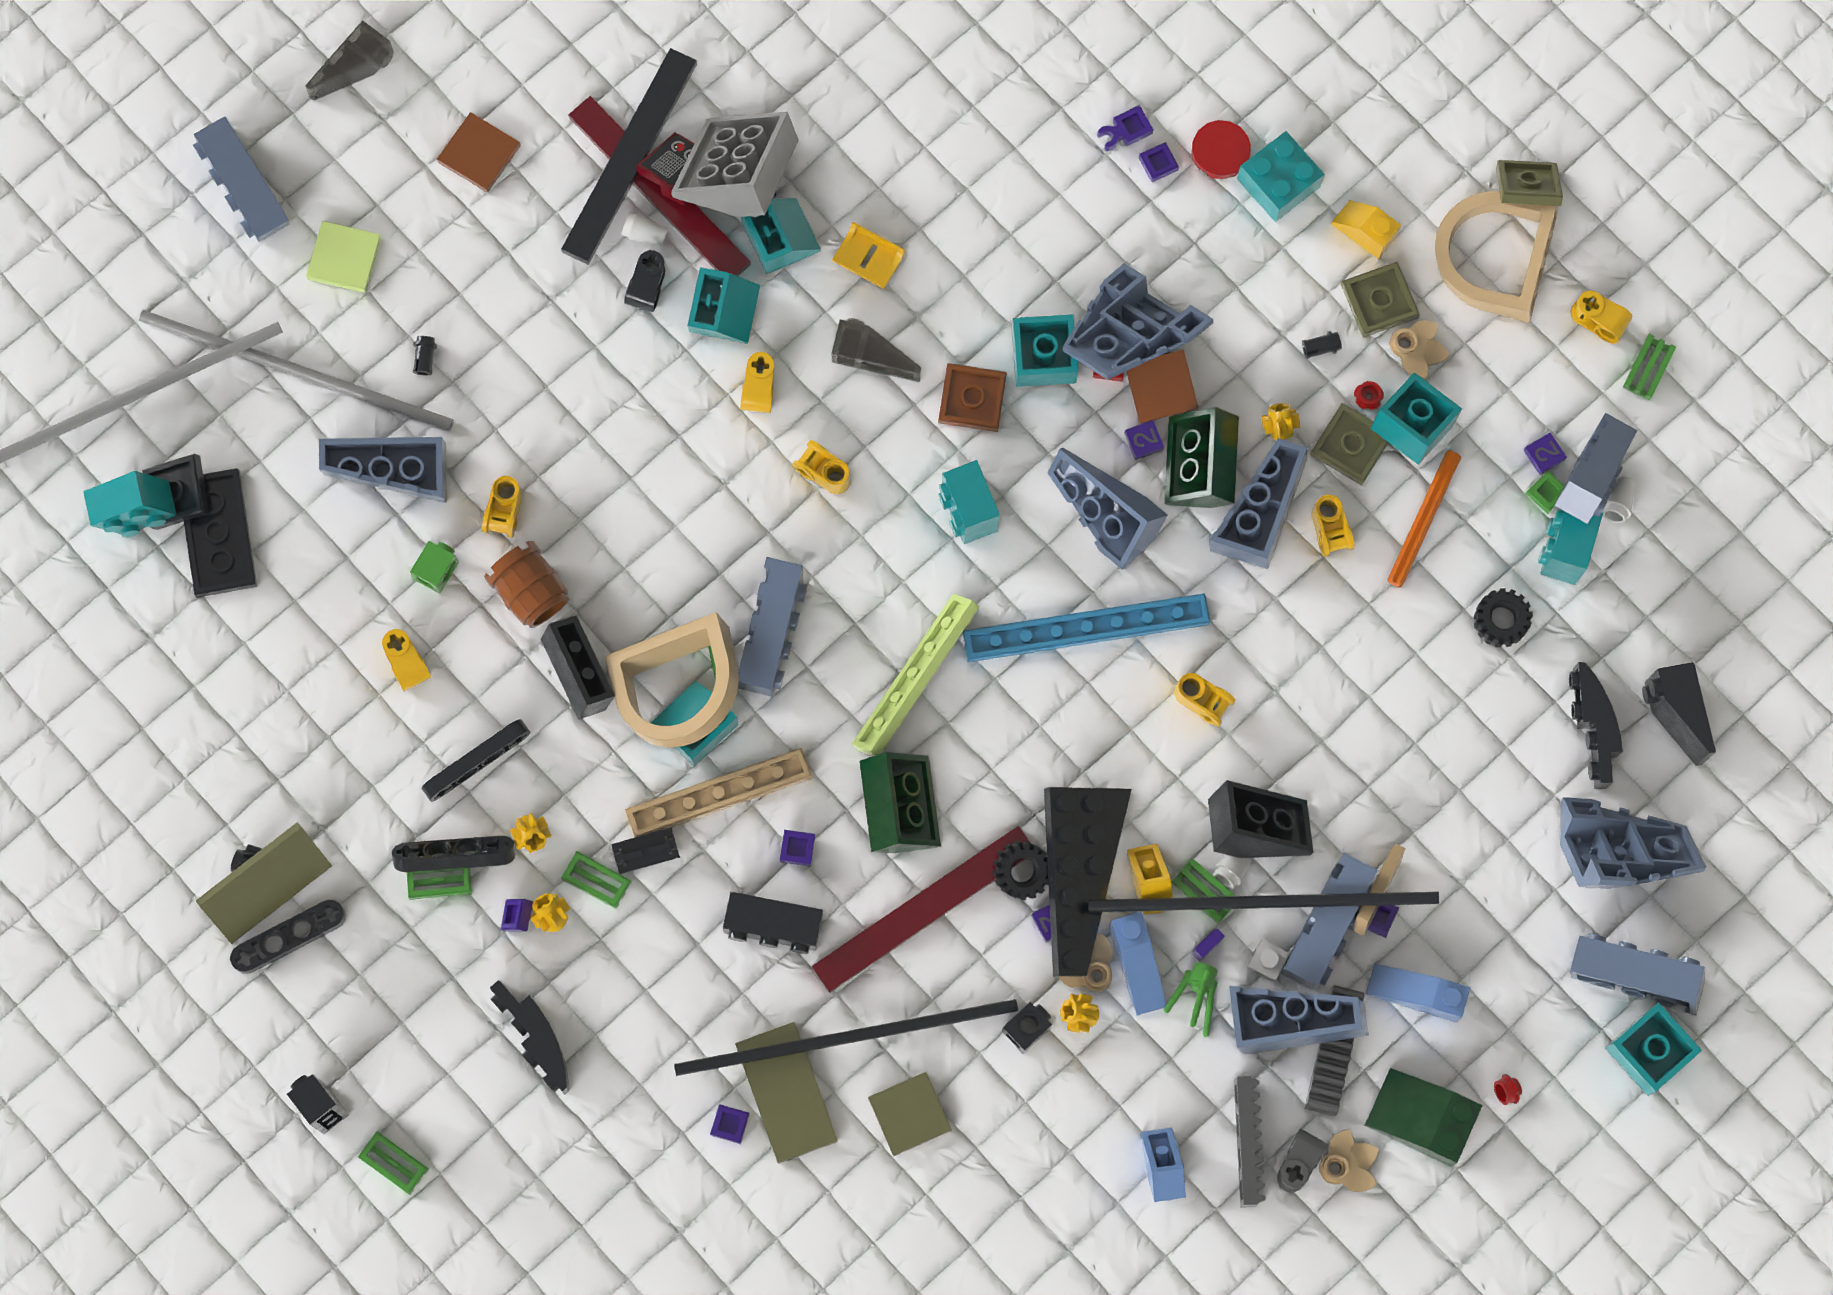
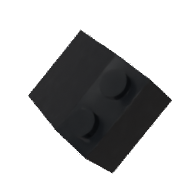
(1680, 708)
(1258, 822)

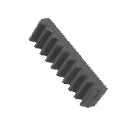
(1330, 1068)
(1246, 1141)

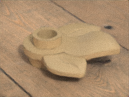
(1422, 348)
(1100, 961)
(1353, 1162)

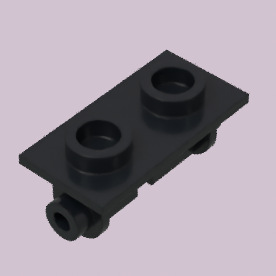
(645, 850)

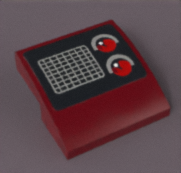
(666, 164)

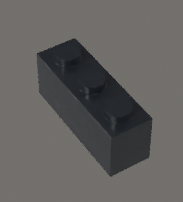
(577, 667)
(772, 922)
(317, 1103)

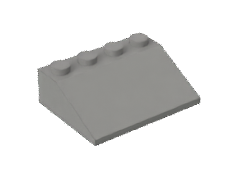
(737, 163)

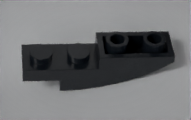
(1595, 712)
(542, 1044)

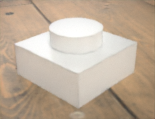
(1268, 960)

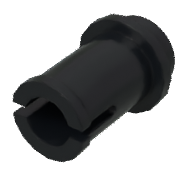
(1322, 345)
(424, 355)

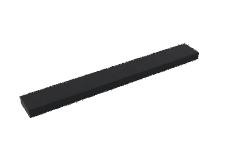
(630, 151)

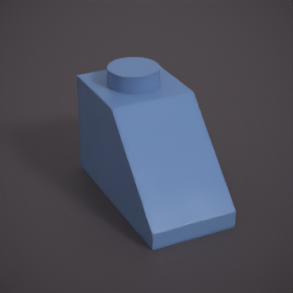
(1163, 1164)

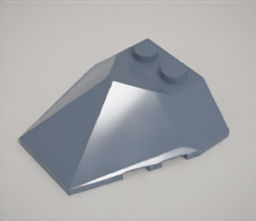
(1130, 326)
(1622, 850)

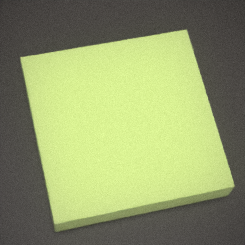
(343, 256)

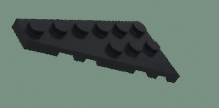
(1081, 853)

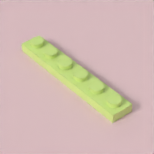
(915, 675)

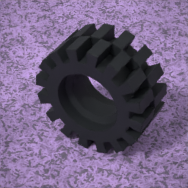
(1510, 601)
(1004, 865)

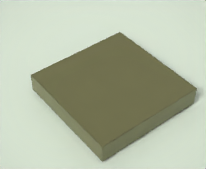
(1529, 182)
(1380, 299)
(1350, 444)
(909, 1114)

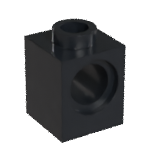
(1021, 1039)

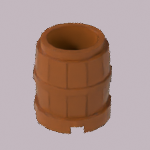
(528, 585)

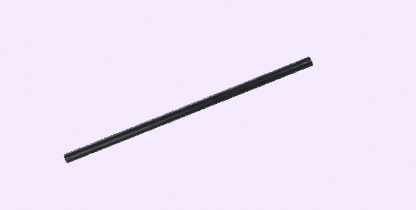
(1269, 901)
(845, 1037)

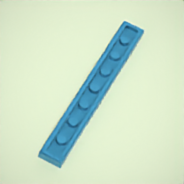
(1086, 627)

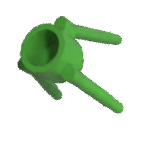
(1202, 982)

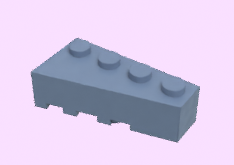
(241, 180)
(395, 464)
(1596, 469)
(1258, 516)
(771, 627)
(1326, 926)
(1639, 972)
(1290, 1019)

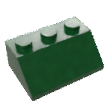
(1201, 458)
(899, 802)

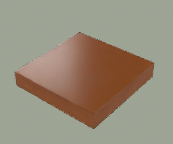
(478, 152)
(1162, 387)
(972, 397)

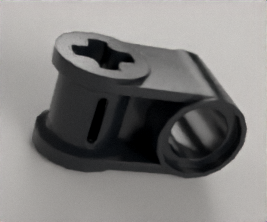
(645, 286)

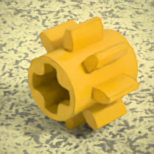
(1280, 421)
(530, 833)
(549, 912)
(1079, 1013)

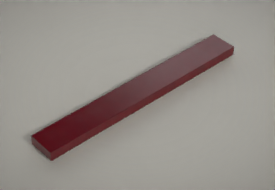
(688, 219)
(913, 915)

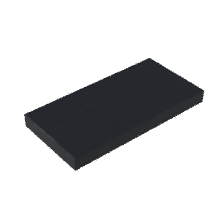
(221, 540)

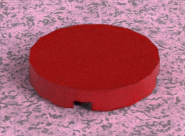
(1220, 149)

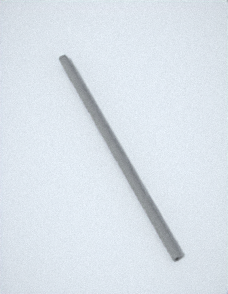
(300, 371)
(140, 391)

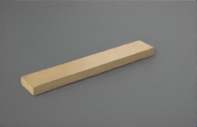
(719, 793)

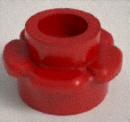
(1368, 388)
(1507, 1090)

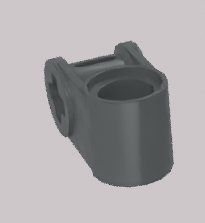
(1303, 1157)

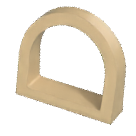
(1499, 303)
(662, 649)

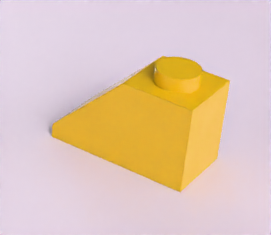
(1367, 227)
(1149, 873)

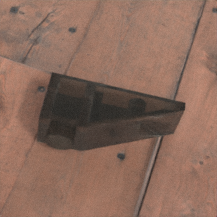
(353, 61)
(866, 349)

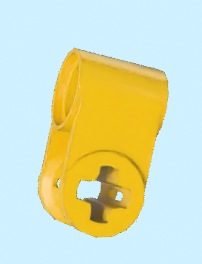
(1603, 318)
(758, 388)
(818, 464)
(502, 513)
(1333, 531)
(406, 663)
(1205, 699)

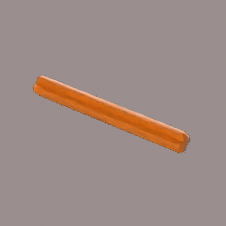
(1424, 518)

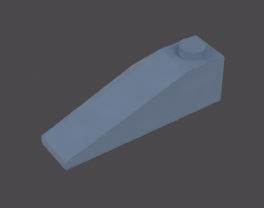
(1114, 512)

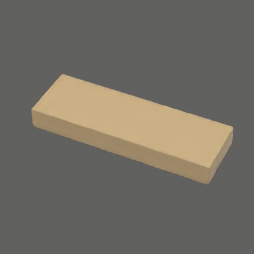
(1380, 886)

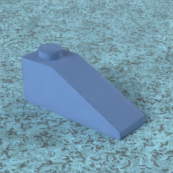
(1138, 963)
(1419, 992)

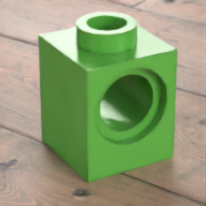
(434, 566)

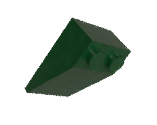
(1423, 1116)

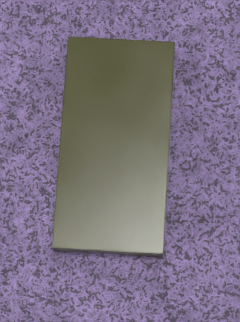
(264, 883)
(788, 1097)

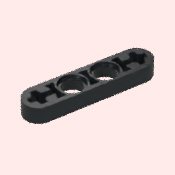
(475, 760)
(418, 855)
(286, 932)

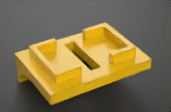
(857, 246)

